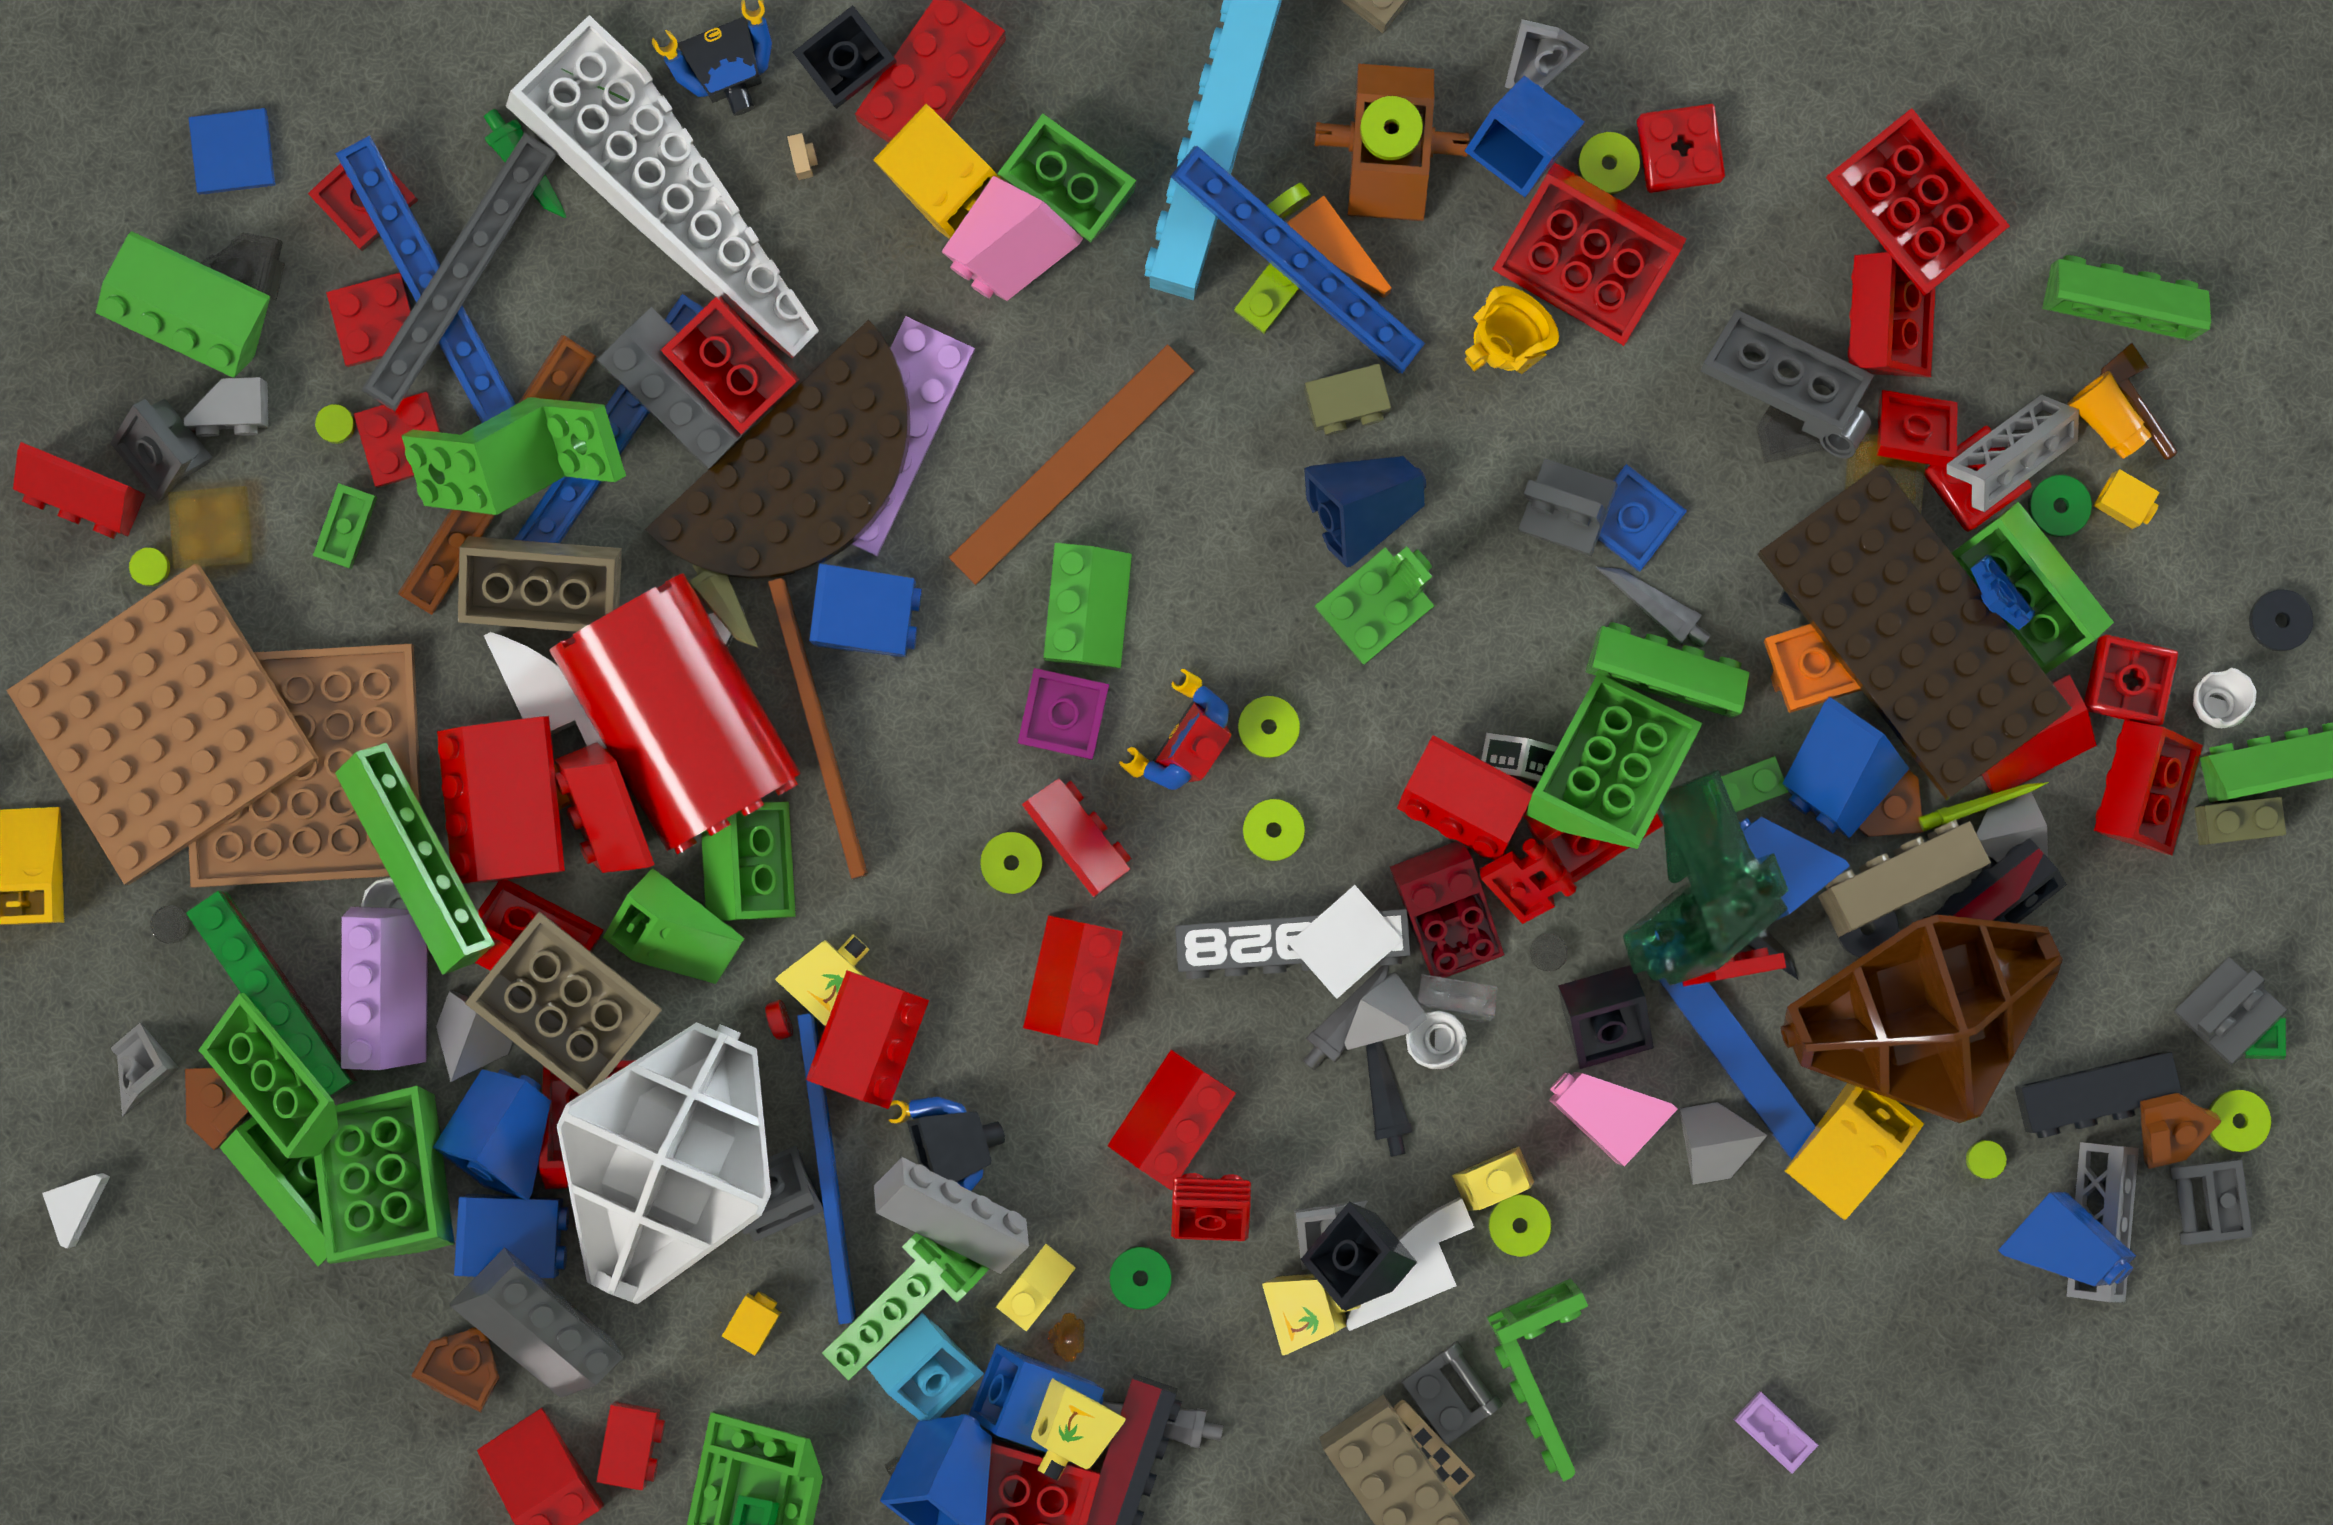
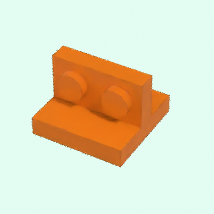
(1806, 669)

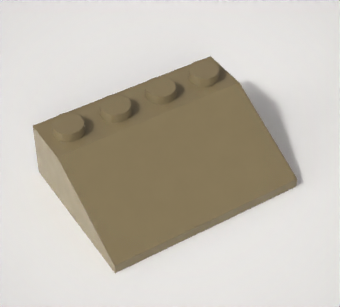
(563, 1005)

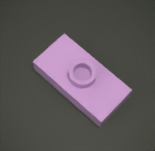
(1775, 1432)

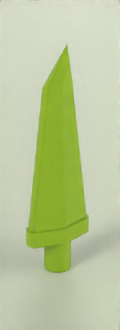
(1945, 815)

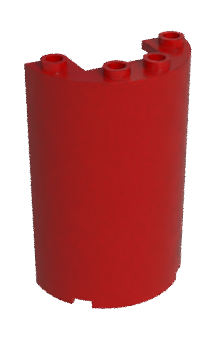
(676, 713)

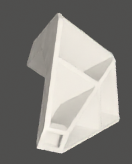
(666, 1160)

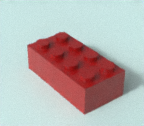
(933, 67)

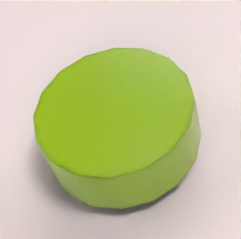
(335, 424)
(149, 567)
(1986, 1159)

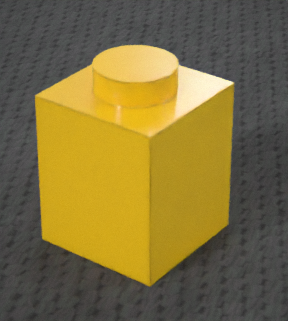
(2127, 500)
(752, 1322)

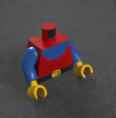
(1192, 743)

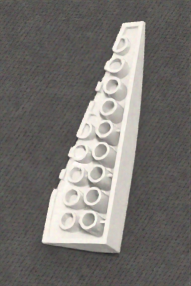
(654, 175)

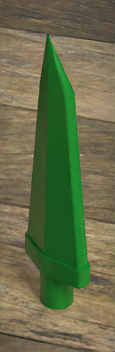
(503, 141)

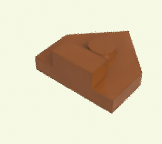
(1897, 811)
(211, 1106)
(2173, 1128)
(460, 1368)

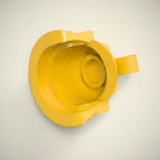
(1511, 331)

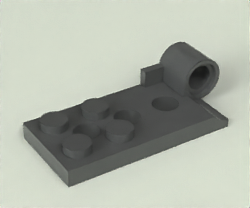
(1828, 417)

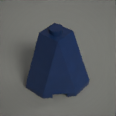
(1363, 502)

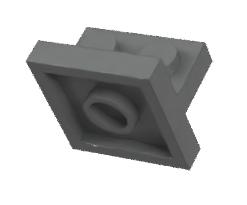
(159, 447)
(1567, 506)
(2231, 1010)
(791, 1196)

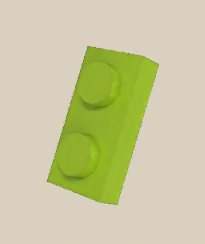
(1266, 298)

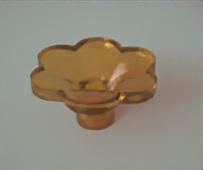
(1067, 1337)

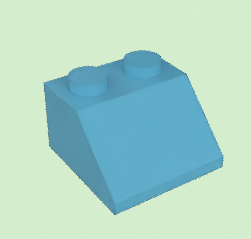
(924, 1369)

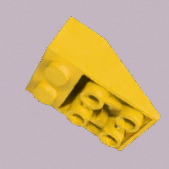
(935, 170)
(31, 866)
(1853, 1148)

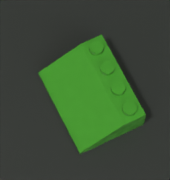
(1613, 765)
(384, 1179)

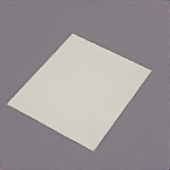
(1345, 941)

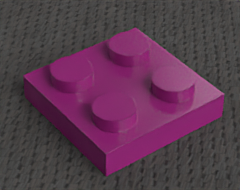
(1063, 714)

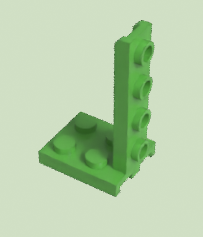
(1378, 601)
(931, 1272)
(1529, 1320)

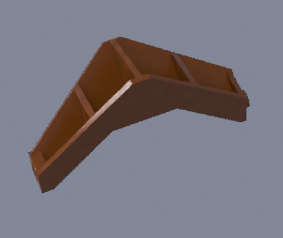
(1929, 1012)

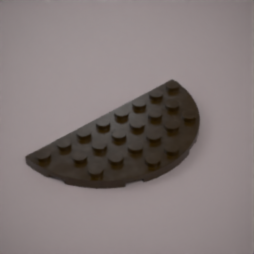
(804, 474)

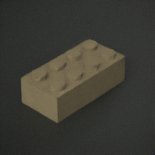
(536, 583)
(1898, 881)
(1389, 1470)

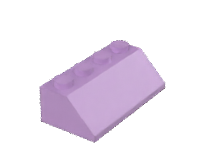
(382, 989)

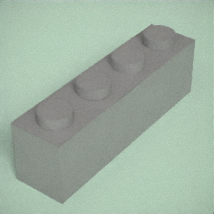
(951, 1215)

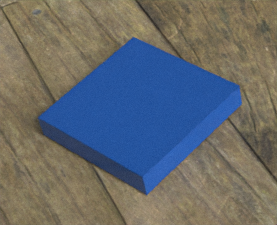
(231, 151)
(1638, 518)

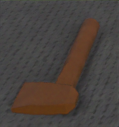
(2124, 366)

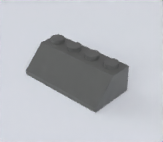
(665, 391)
(537, 1326)

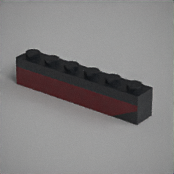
(2009, 888)
(1132, 1453)

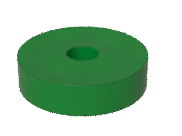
(2077, 505)
(1136, 1260)

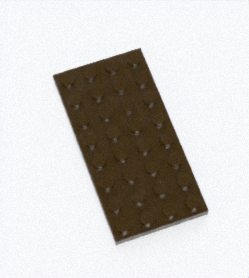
(1914, 631)

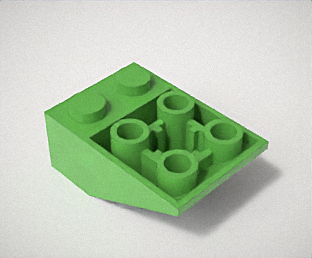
(672, 931)

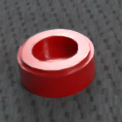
(778, 1020)

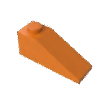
(1331, 237)

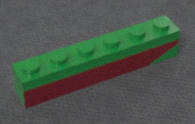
(268, 988)

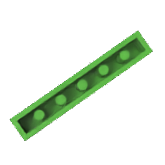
(414, 858)

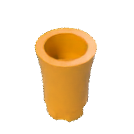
(2111, 415)

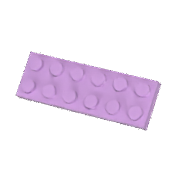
(931, 372)

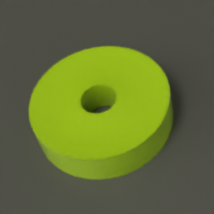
(1388, 145)
(1614, 146)
(1290, 201)
(1265, 744)
(1273, 812)
(1011, 845)
(2256, 1123)
(1537, 1228)

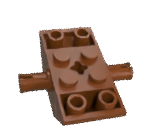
(1391, 186)

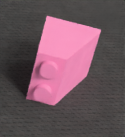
(1008, 240)
(1610, 1114)

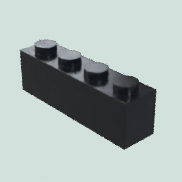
(2096, 1093)

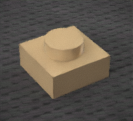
(802, 155)

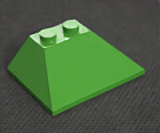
(755, 1464)

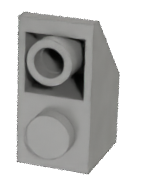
(231, 405)

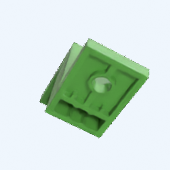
(513, 455)

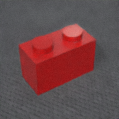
(629, 1446)

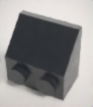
(844, 57)
(1606, 1016)
(1358, 1258)

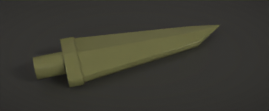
(722, 600)

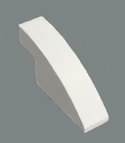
(540, 687)
(1431, 1272)

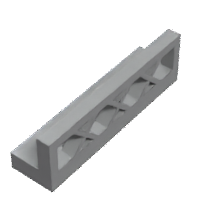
(2025, 452)
(2117, 1209)

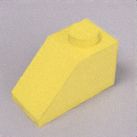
(1035, 1287)

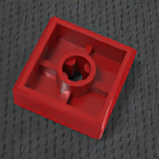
(1665, 167)
(1958, 493)
(2150, 665)
(1211, 1208)

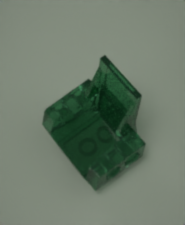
(1728, 891)

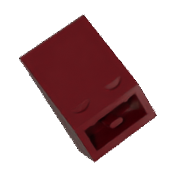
(1447, 910)

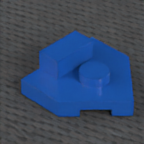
(2000, 593)

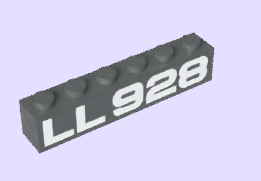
(1259, 943)

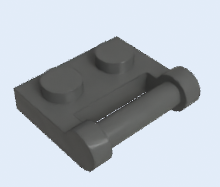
(2224, 1201)
(1441, 1401)

